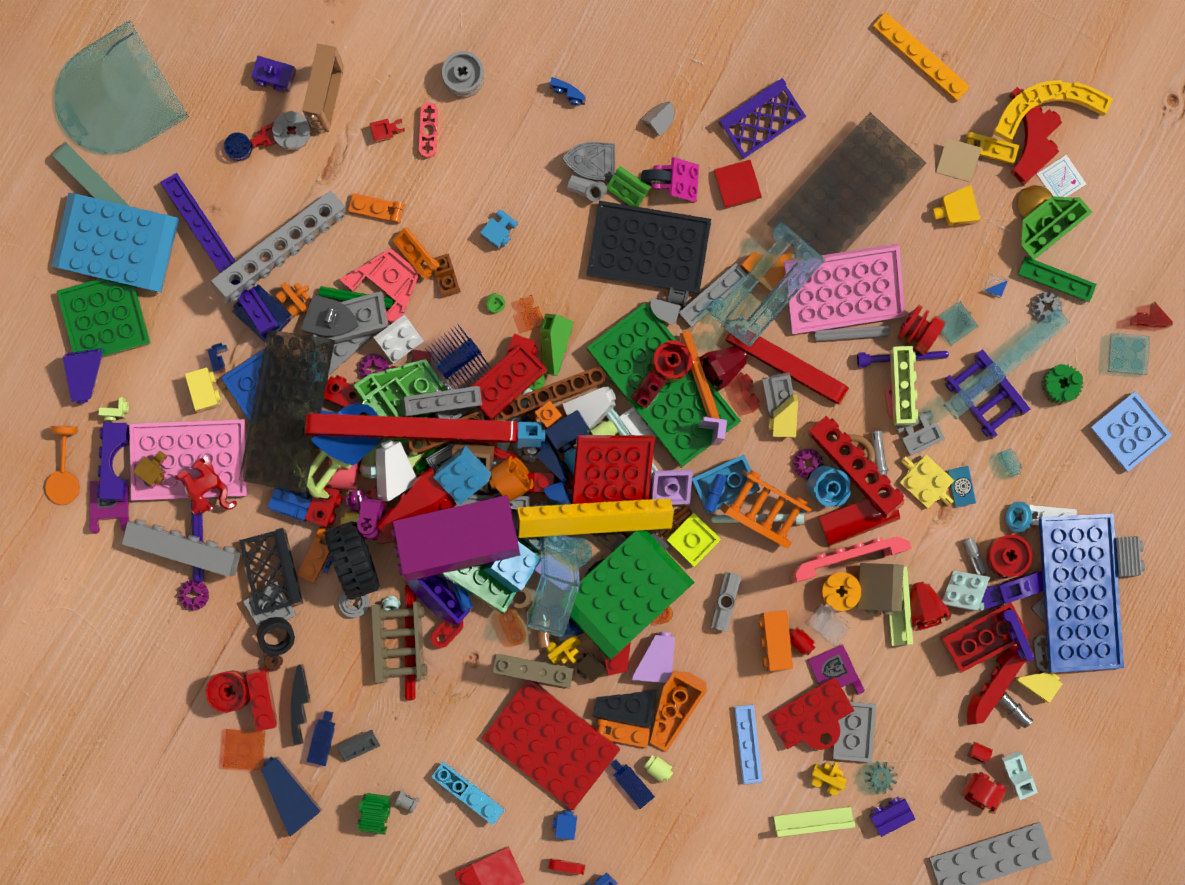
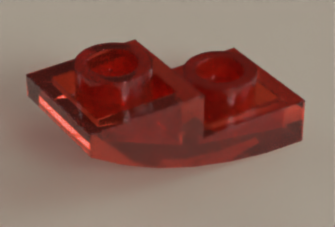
(745, 386)

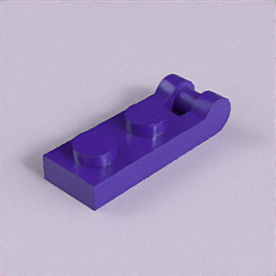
(1017, 634)

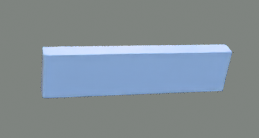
(748, 744)

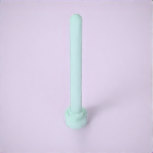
(760, 517)

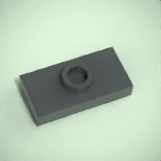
(358, 745)

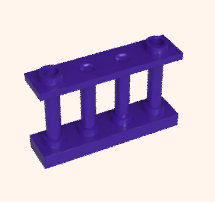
(1006, 391)

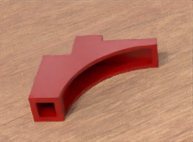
(1037, 148)

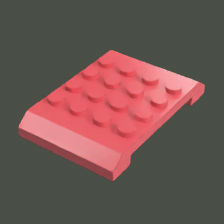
(887, 547)

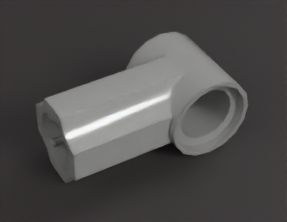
(585, 187)

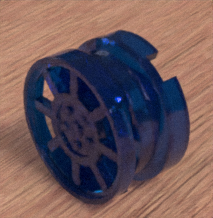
(238, 146)

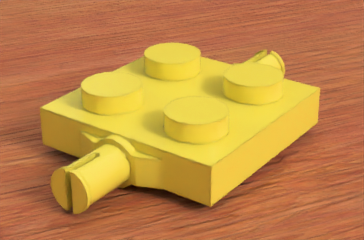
(927, 481)

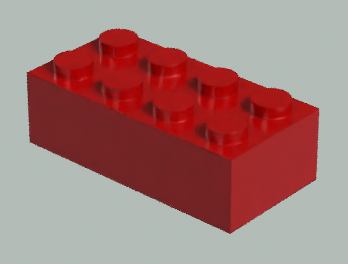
(980, 639)

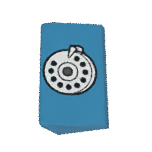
(962, 486)

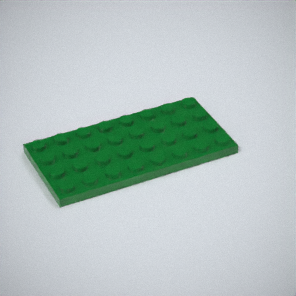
(677, 408)

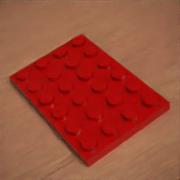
(551, 743)

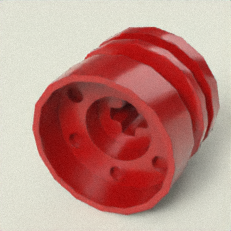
(921, 330)
(219, 695)

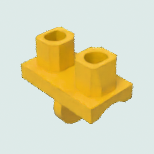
(564, 651)
(831, 775)

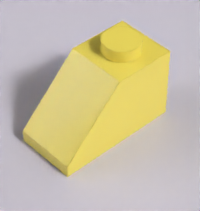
(785, 418)
(1041, 684)

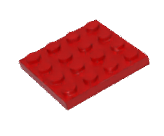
(612, 468)

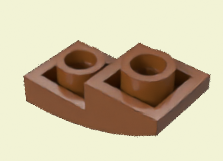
(446, 276)

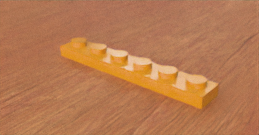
(921, 56)

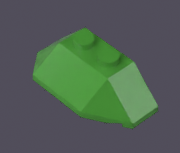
(1051, 223)

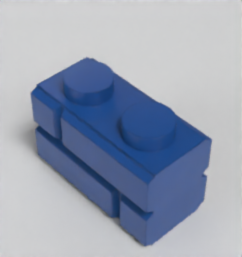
(290, 504)

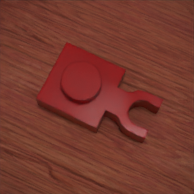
(383, 130)

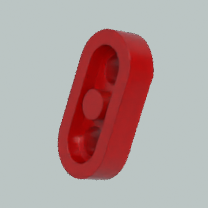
(447, 631)

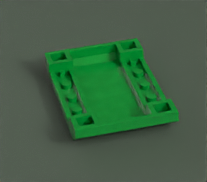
(627, 592)

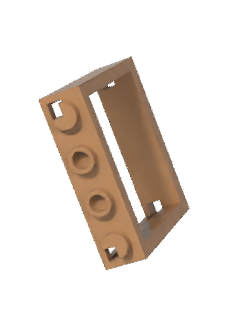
(323, 88)

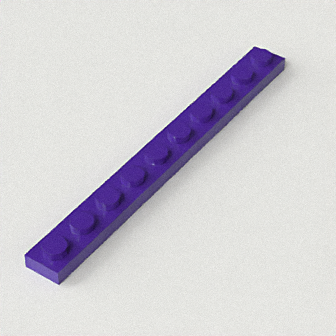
(215, 249)

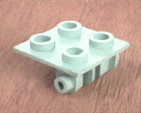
(966, 591)

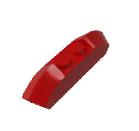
(981, 706)

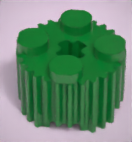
(1072, 380)
(374, 814)

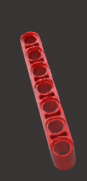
(799, 369)

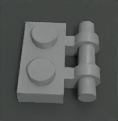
(923, 438)

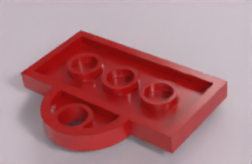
(812, 716)

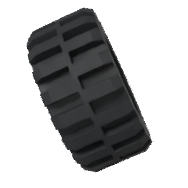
(352, 560)

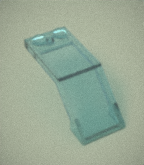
(556, 586)

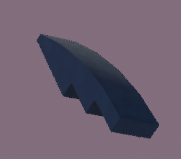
(550, 457)

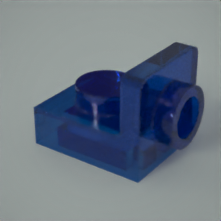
(216, 360)

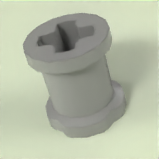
(406, 801)

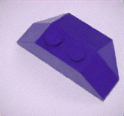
(439, 597)

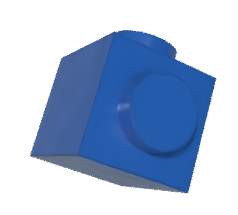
(565, 825)

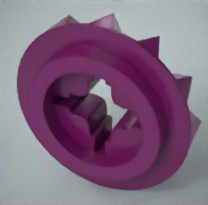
(367, 362)
(798, 464)
(200, 601)

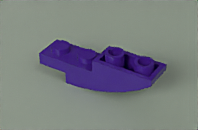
(1013, 589)

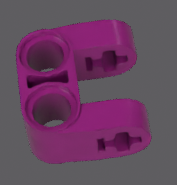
(370, 512)

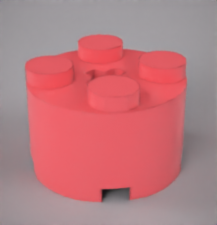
(344, 477)

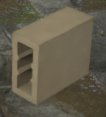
(881, 588)

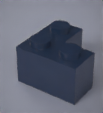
(565, 432)

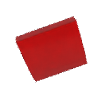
(737, 183)

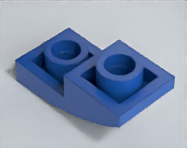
(573, 95)

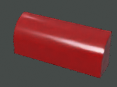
(854, 521)

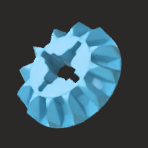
(1012, 517)

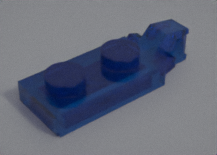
(322, 740)
(632, 784)

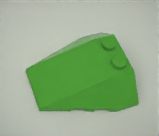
(388, 388)

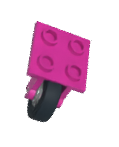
(678, 178)

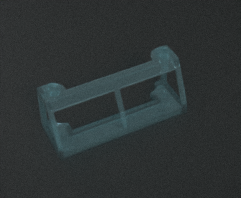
(807, 263)

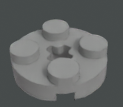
(291, 141)

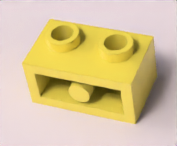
(203, 389)

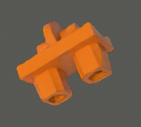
(288, 292)

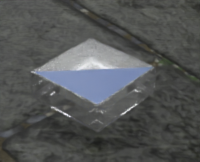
(995, 285)

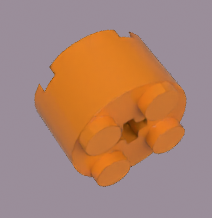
(511, 478)

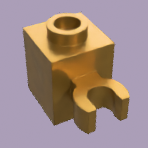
(150, 470)

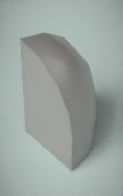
(660, 117)
(665, 310)

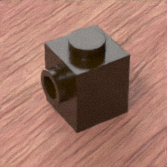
(589, 667)

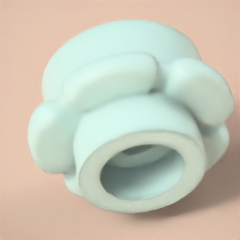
(391, 603)

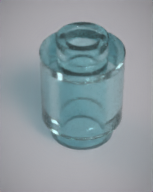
(1010, 463)

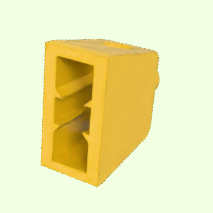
(958, 208)

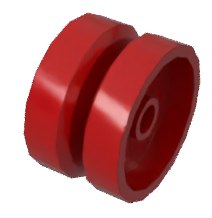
(1020, 556)

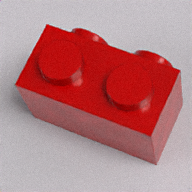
(340, 392)
(322, 509)

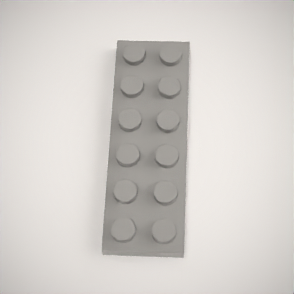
(992, 857)

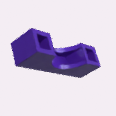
(113, 437)

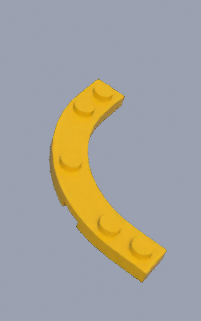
(1048, 92)

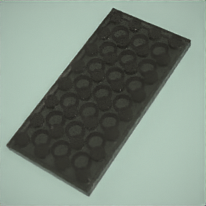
(850, 188)
(288, 387)

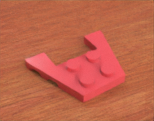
(391, 275)

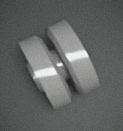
(463, 85)

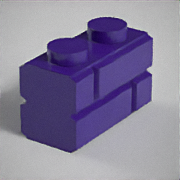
(891, 816)

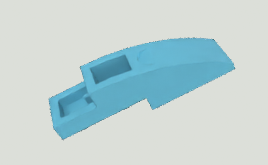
(468, 793)

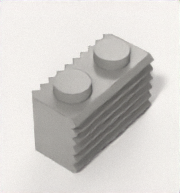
(1129, 556)

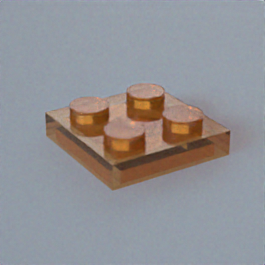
(244, 749)

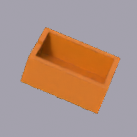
(775, 640)

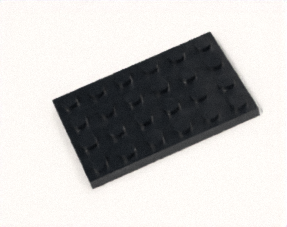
(649, 247)

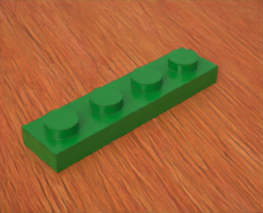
(1057, 279)

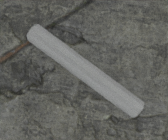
(852, 333)

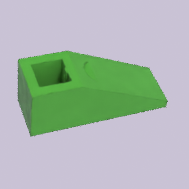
(554, 340)

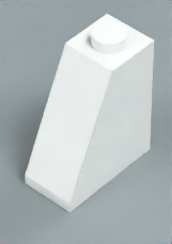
(592, 406)
(392, 470)

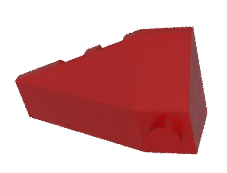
(422, 498)

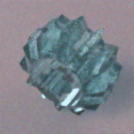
(886, 773)

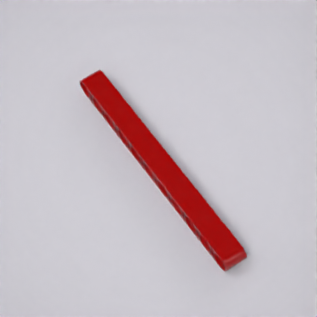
(411, 428)

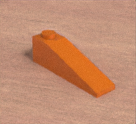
(677, 702)

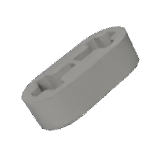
(1038, 655)

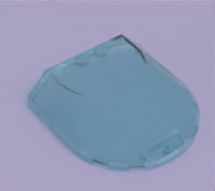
(115, 95)

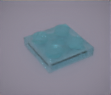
(1128, 354)

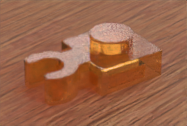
(532, 316)

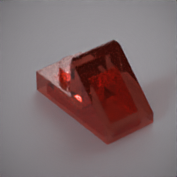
(1156, 319)

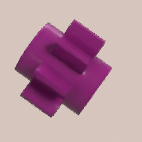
(355, 499)

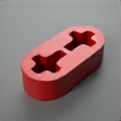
(566, 866)

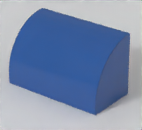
(557, 494)

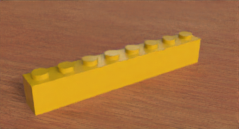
(594, 518)

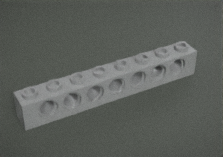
(297, 226)

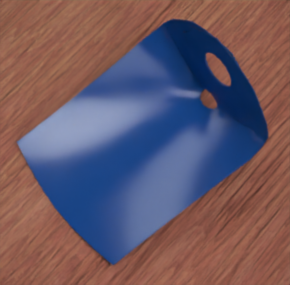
(348, 449)

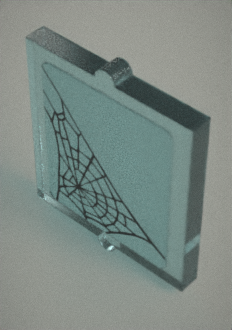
(958, 323)

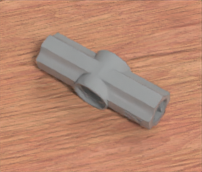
(729, 589)

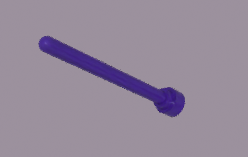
(865, 359)

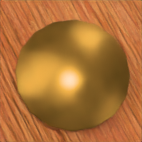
(1031, 199)

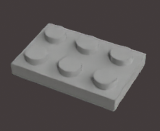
(856, 734)

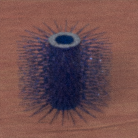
(458, 358)

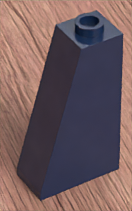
(289, 795)

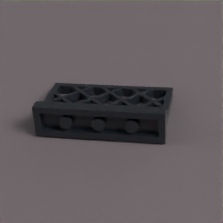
(286, 563)

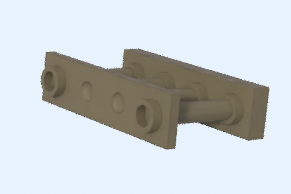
(382, 653)
(533, 670)

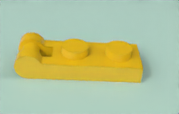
(994, 148)

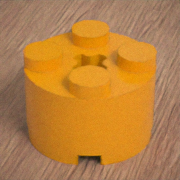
(848, 583)

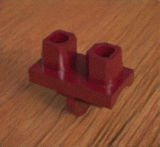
(648, 389)

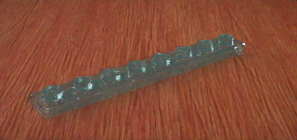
(1006, 363)

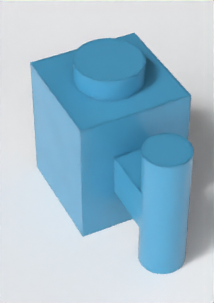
(496, 232)

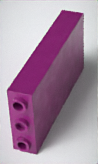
(455, 538)

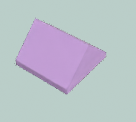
(672, 485)

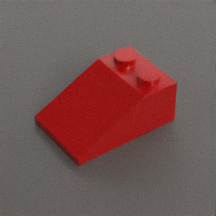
(494, 869)

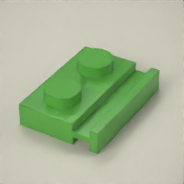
(628, 187)

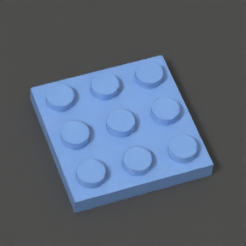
(1131, 431)

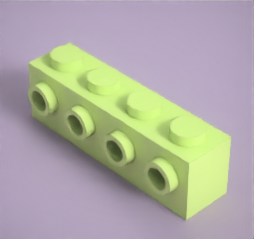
(902, 385)

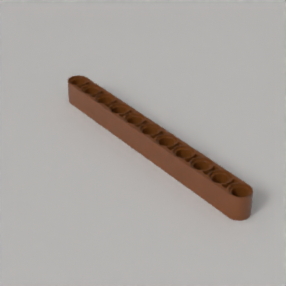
(532, 398)

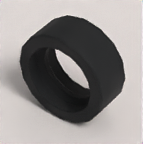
(277, 649)

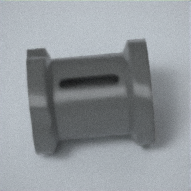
(678, 297)

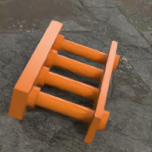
(765, 526)

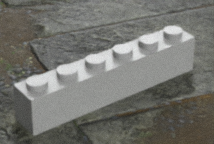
(181, 548)

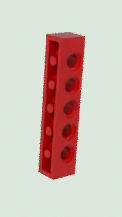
(885, 506)

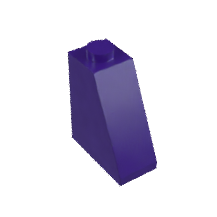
(82, 373)

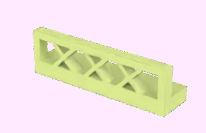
(901, 622)
(813, 821)

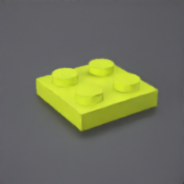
(693, 539)

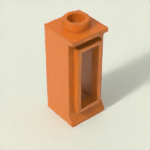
(548, 415)

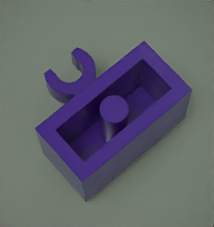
(273, 74)

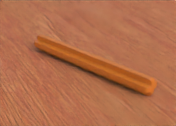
(699, 376)

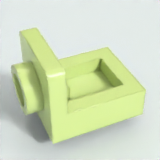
(111, 414)

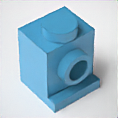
(530, 434)

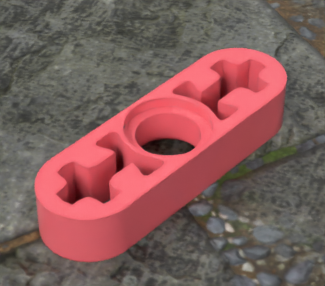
(423, 116)

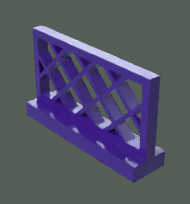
(757, 102)

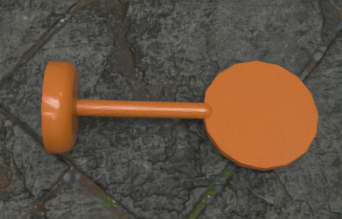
(62, 485)

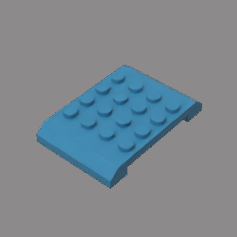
(115, 242)

